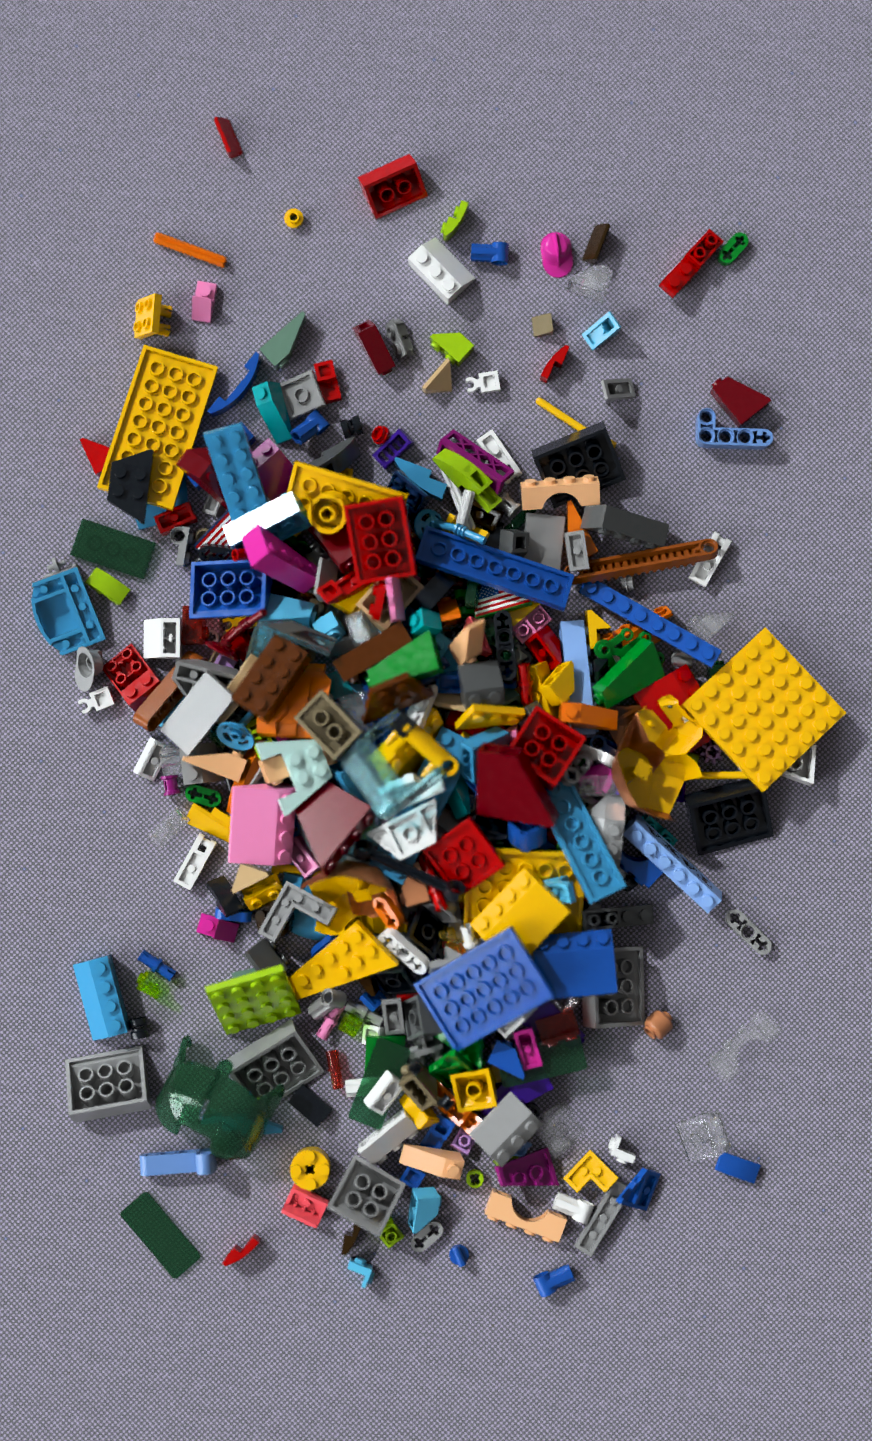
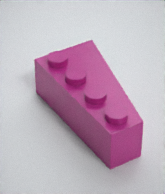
(278, 560)

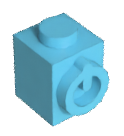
(330, 625)

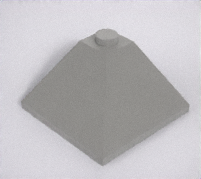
(366, 1196)

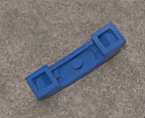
(220, 405)
(433, 1138)

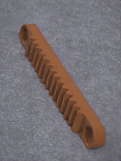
(646, 561)

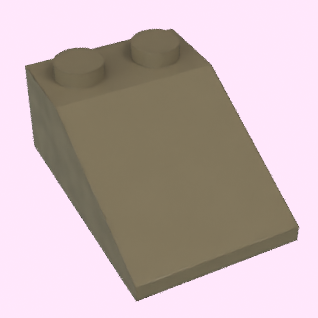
(329, 725)

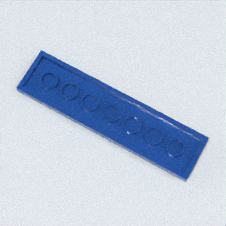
(494, 568)

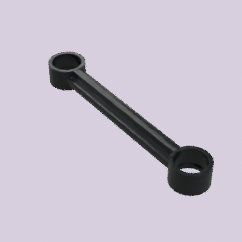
(409, 870)

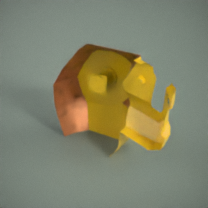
(656, 759)
(352, 891)

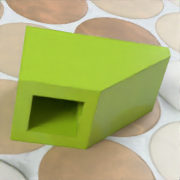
(453, 345)

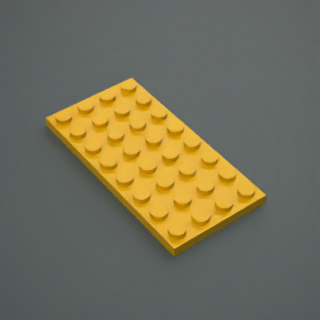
(161, 415)

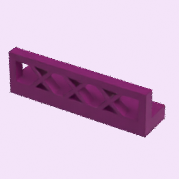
(488, 469)

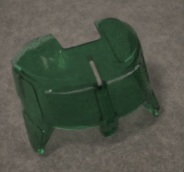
(233, 1115)

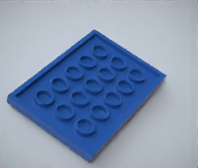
(484, 989)

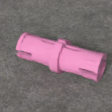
(329, 1022)

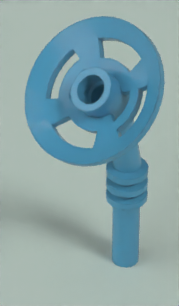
(437, 522)
(236, 731)

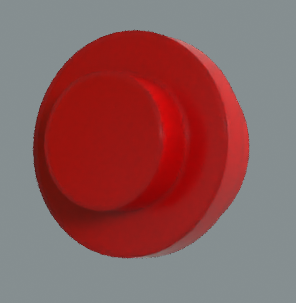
(380, 434)

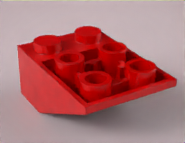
(132, 676)

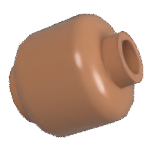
(658, 1024)

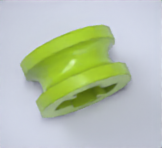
(480, 1177)

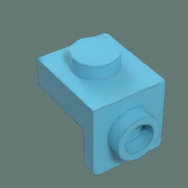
(360, 1266)

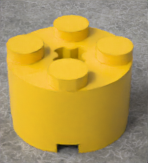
(321, 518)
(310, 1179)

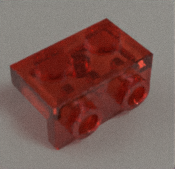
(193, 630)
(557, 1027)

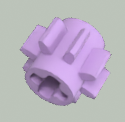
(709, 757)

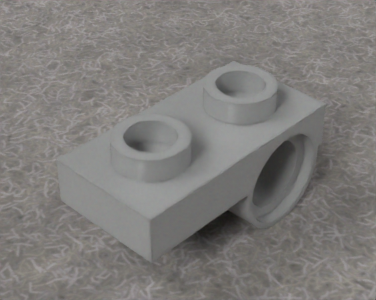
(183, 555)

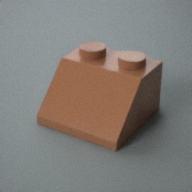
(414, 892)

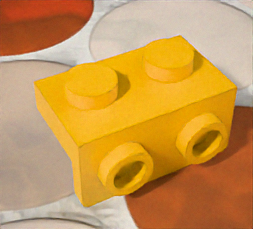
(262, 892)

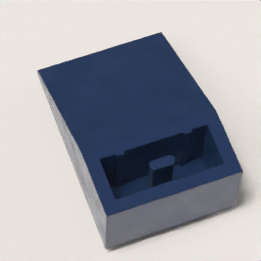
(417, 497)

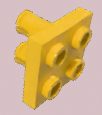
(148, 317)

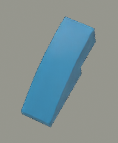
(422, 477)

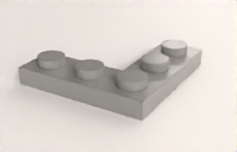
(286, 902)

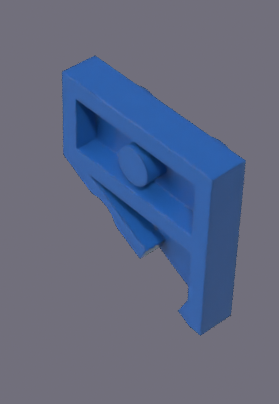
(640, 1190)

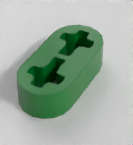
(735, 251)
(202, 800)

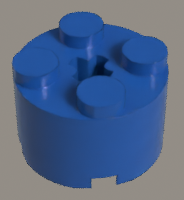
(526, 835)

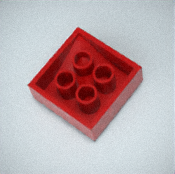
(548, 745)

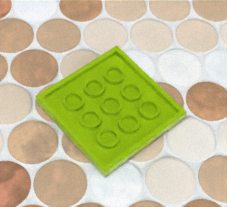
(253, 999)

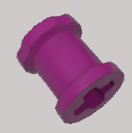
(170, 785)

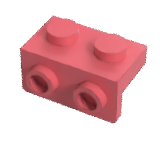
(305, 1206)

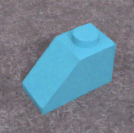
(423, 1207)

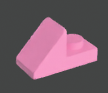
(203, 301)

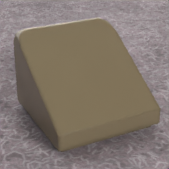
(542, 325)

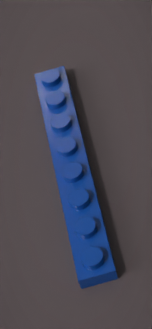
(651, 622)

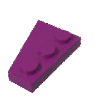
(528, 1170)

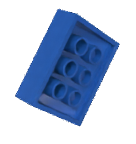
(227, 589)
(578, 963)

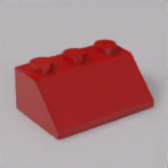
(392, 186)

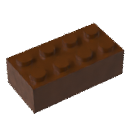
(371, 652)
(271, 678)

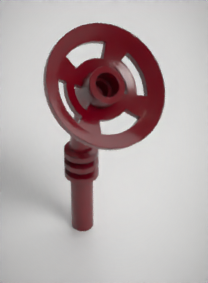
(245, 624)

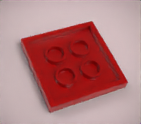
(464, 855)

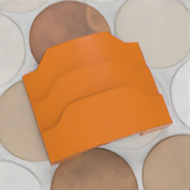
(283, 721)

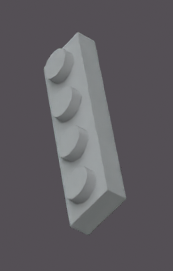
(600, 1220)

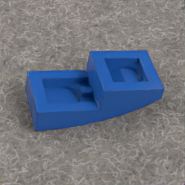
(737, 1167)

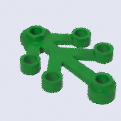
(612, 650)

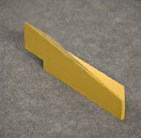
(215, 822)

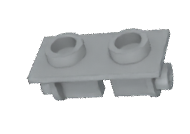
(396, 331)

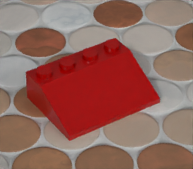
(380, 539)
(680, 685)

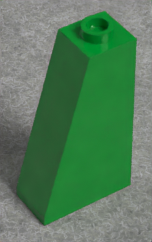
(417, 658)
(629, 675)

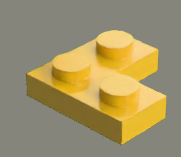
(591, 1168)

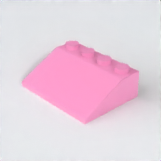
(258, 826)

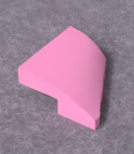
(395, 600)

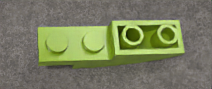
(468, 475)

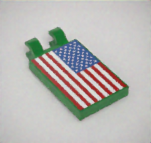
(490, 602)

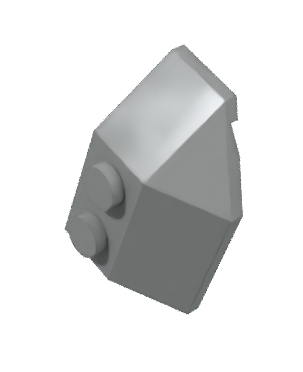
(189, 671)
(609, 820)

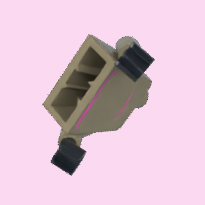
(422, 1087)

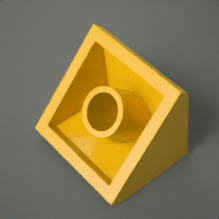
(474, 1090)

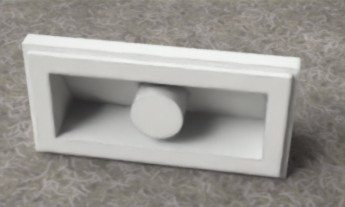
(149, 761)
(383, 1093)

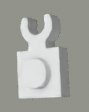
(487, 382)
(99, 699)

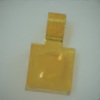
(452, 941)

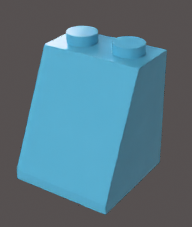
(290, 608)

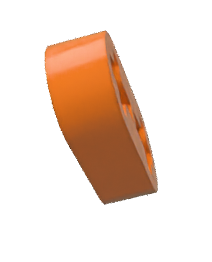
(388, 911)

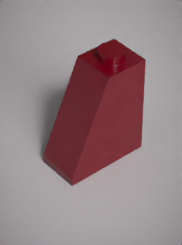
(374, 347)
(738, 399)

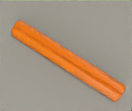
(190, 249)

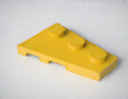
(489, 716)

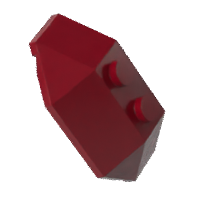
(199, 467)

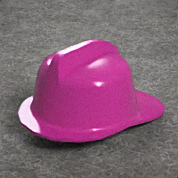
(556, 254)

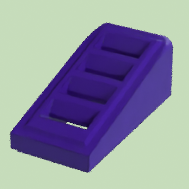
(397, 453)

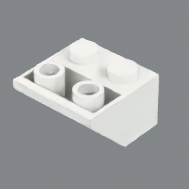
(163, 638)

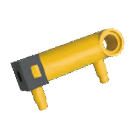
(420, 740)

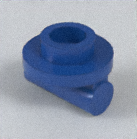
(459, 1255)

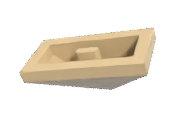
(440, 380)

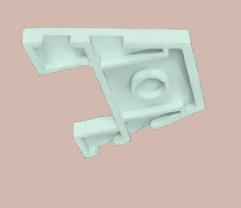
(304, 764)

